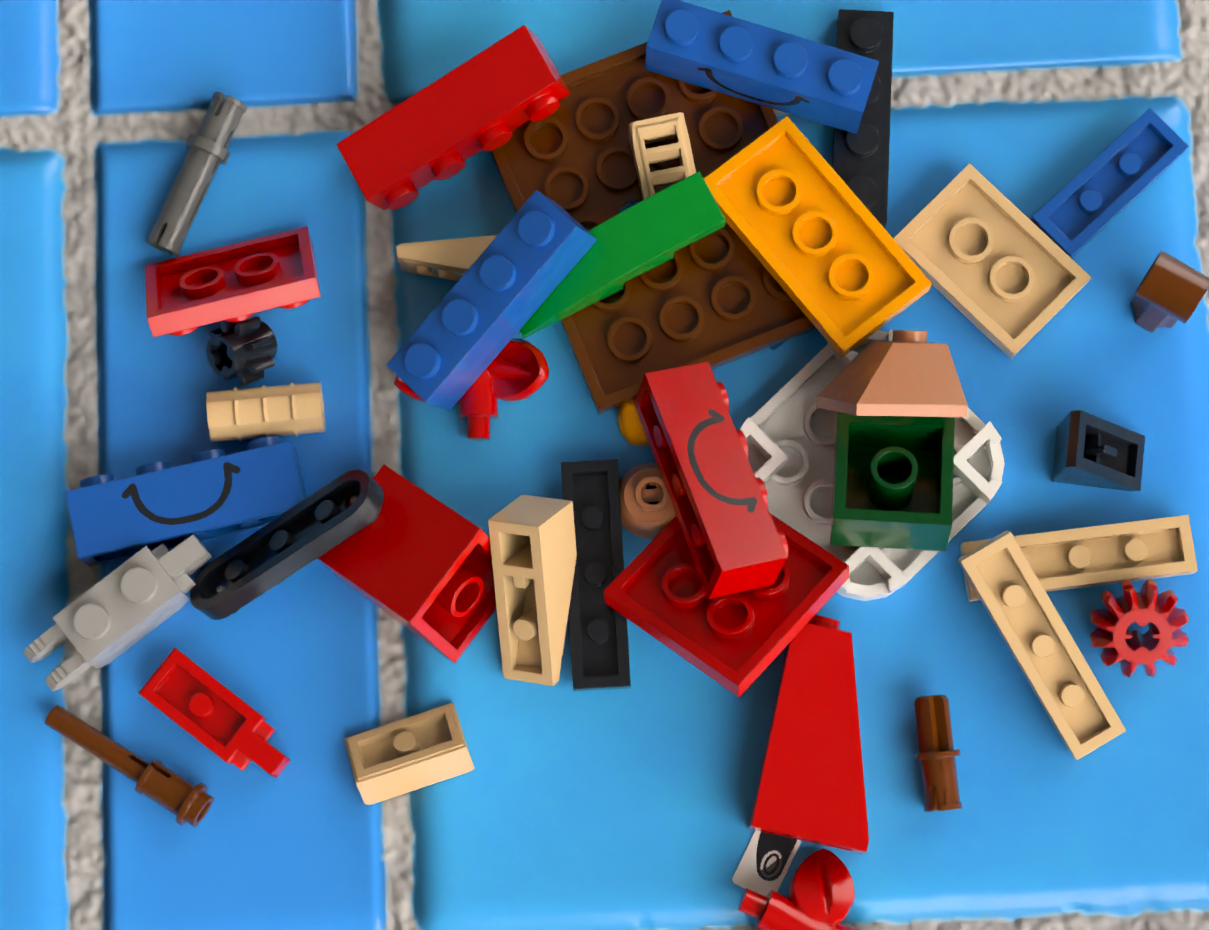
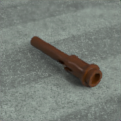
(153, 780)

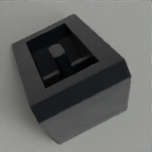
(1097, 453)

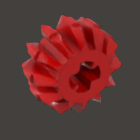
(1133, 646)

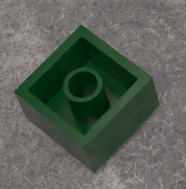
(893, 482)

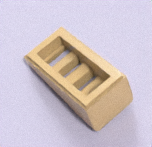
(655, 130)
(442, 258)

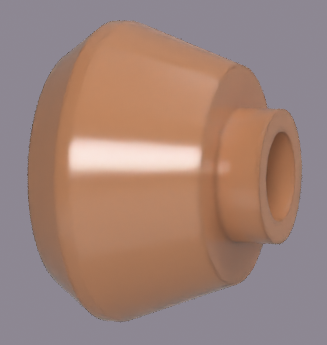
(636, 512)

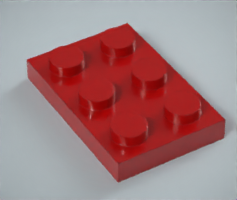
(231, 282)

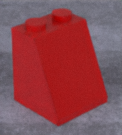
(421, 566)

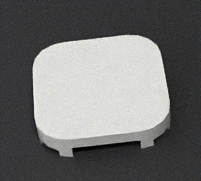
(794, 457)

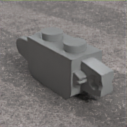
(120, 609)

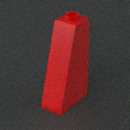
(813, 751)

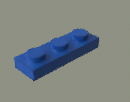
(1110, 183)

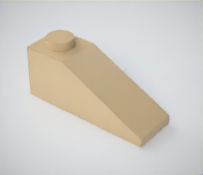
(533, 584)

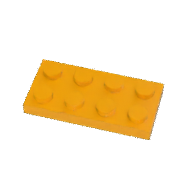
(815, 237)

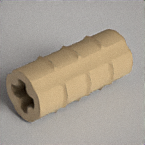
(265, 411)

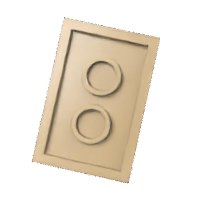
(991, 261)

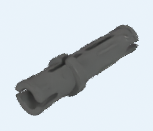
(204, 156)

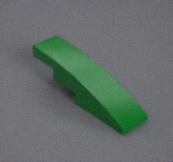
(632, 245)

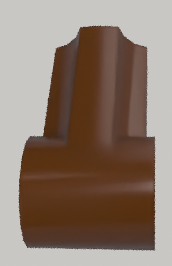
(1168, 293)

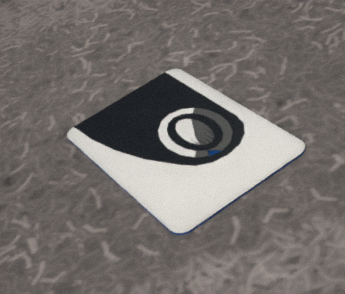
(765, 862)

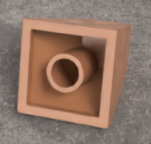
(898, 380)

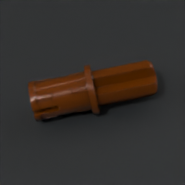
(937, 753)

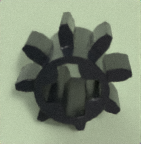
(242, 349)

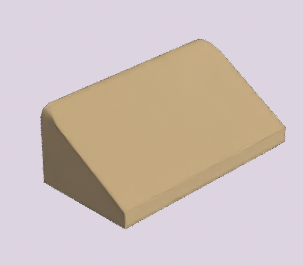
(408, 754)

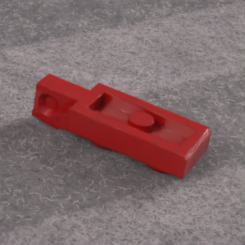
(213, 714)

